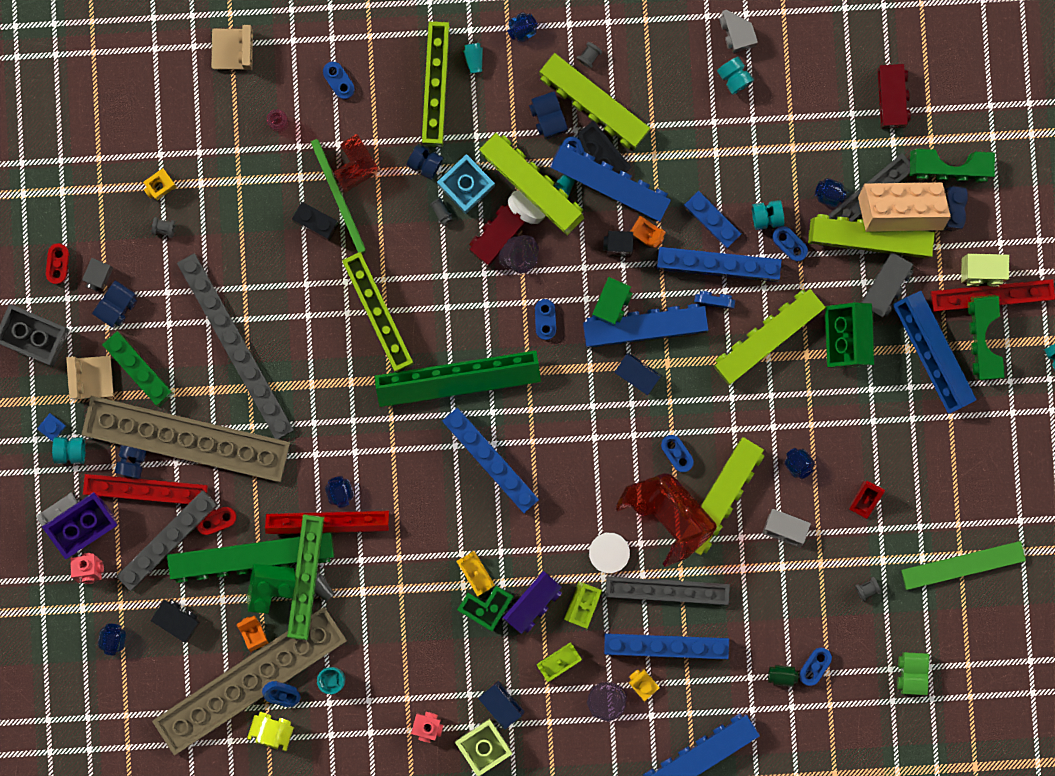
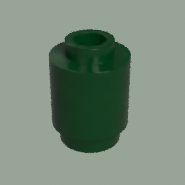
(782, 676)

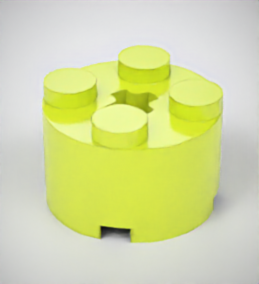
(270, 732)

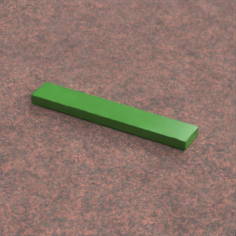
(338, 196)
(963, 565)
(305, 577)

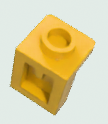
(643, 684)

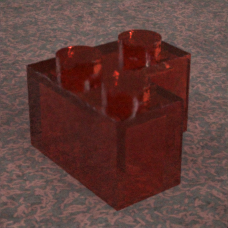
(360, 166)

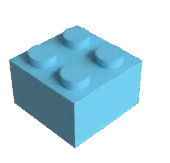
(466, 184)

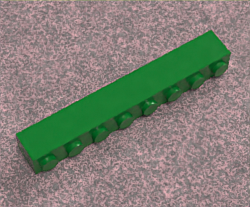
(457, 378)
(241, 558)

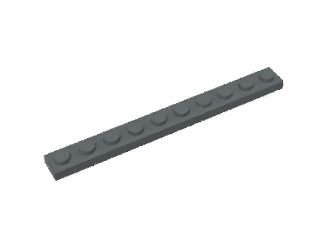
(235, 346)

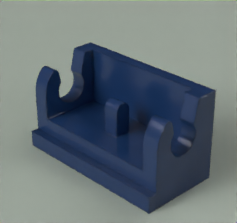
(637, 373)
(501, 705)

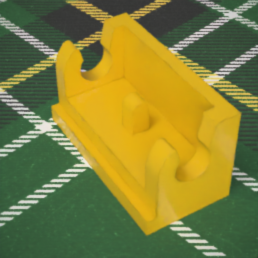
(475, 573)

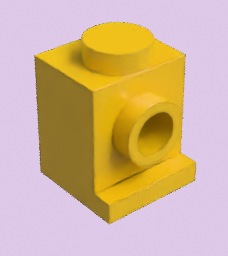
(159, 177)

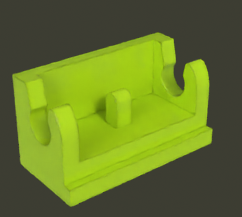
(582, 604)
(559, 662)

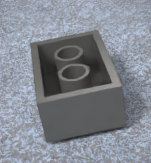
(32, 335)

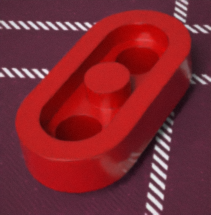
(57, 264)
(217, 521)

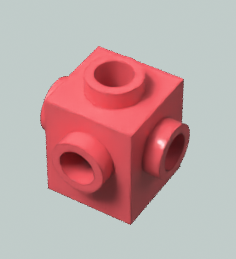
(86, 568)
(419, 729)

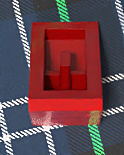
(866, 499)

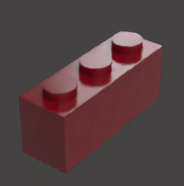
(893, 96)
(496, 235)

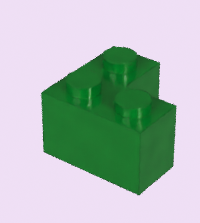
(611, 301)
(269, 582)
(486, 613)

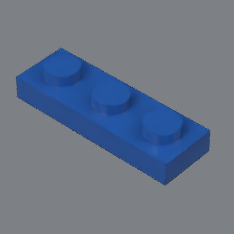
(712, 219)

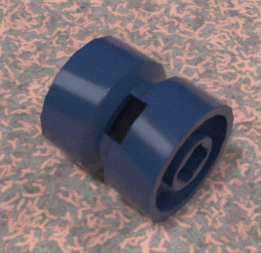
(424, 161)
(130, 469)

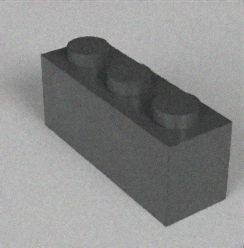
(887, 284)

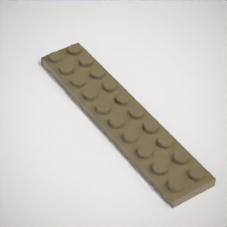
(185, 438)
(244, 683)

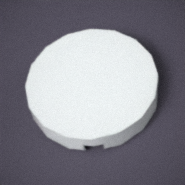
(529, 212)
(609, 552)

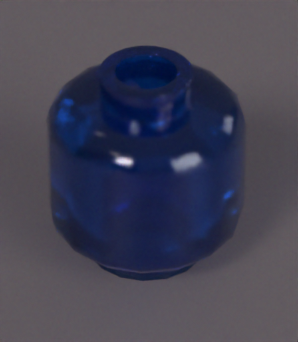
(522, 27)
(830, 192)
(799, 463)
(339, 491)
(111, 639)

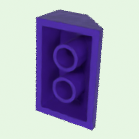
(80, 525)
(533, 603)

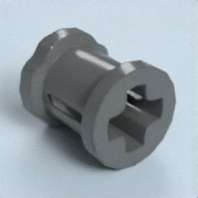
(589, 55)
(163, 227)
(868, 589)

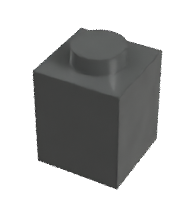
(97, 274)

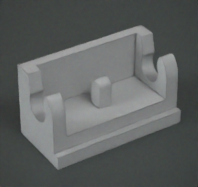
(56, 509)
(786, 528)

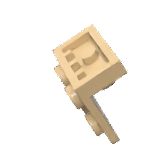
(232, 48)
(90, 377)

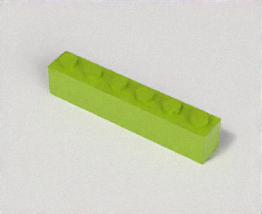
(435, 84)
(594, 101)
(531, 183)
(852, 235)
(377, 312)
(769, 337)
(729, 485)

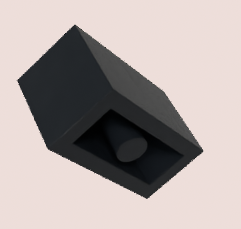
(315, 221)
(618, 243)
(175, 620)

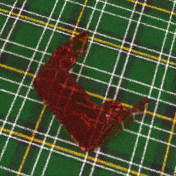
(674, 509)

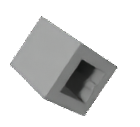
(739, 32)

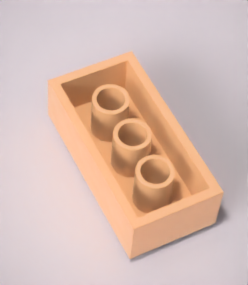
(904, 206)

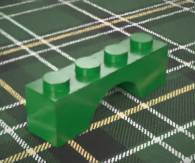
(927, 163)
(984, 311)
(138, 369)

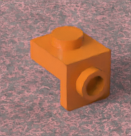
(647, 233)
(252, 633)

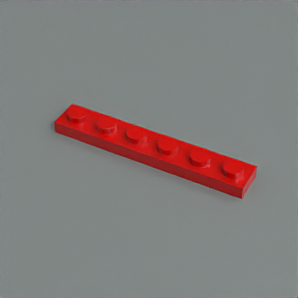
(1008, 294)
(141, 489)
(333, 522)

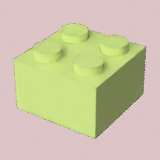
(984, 269)
(483, 747)

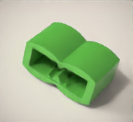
(914, 673)

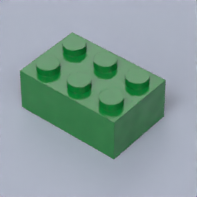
(849, 335)

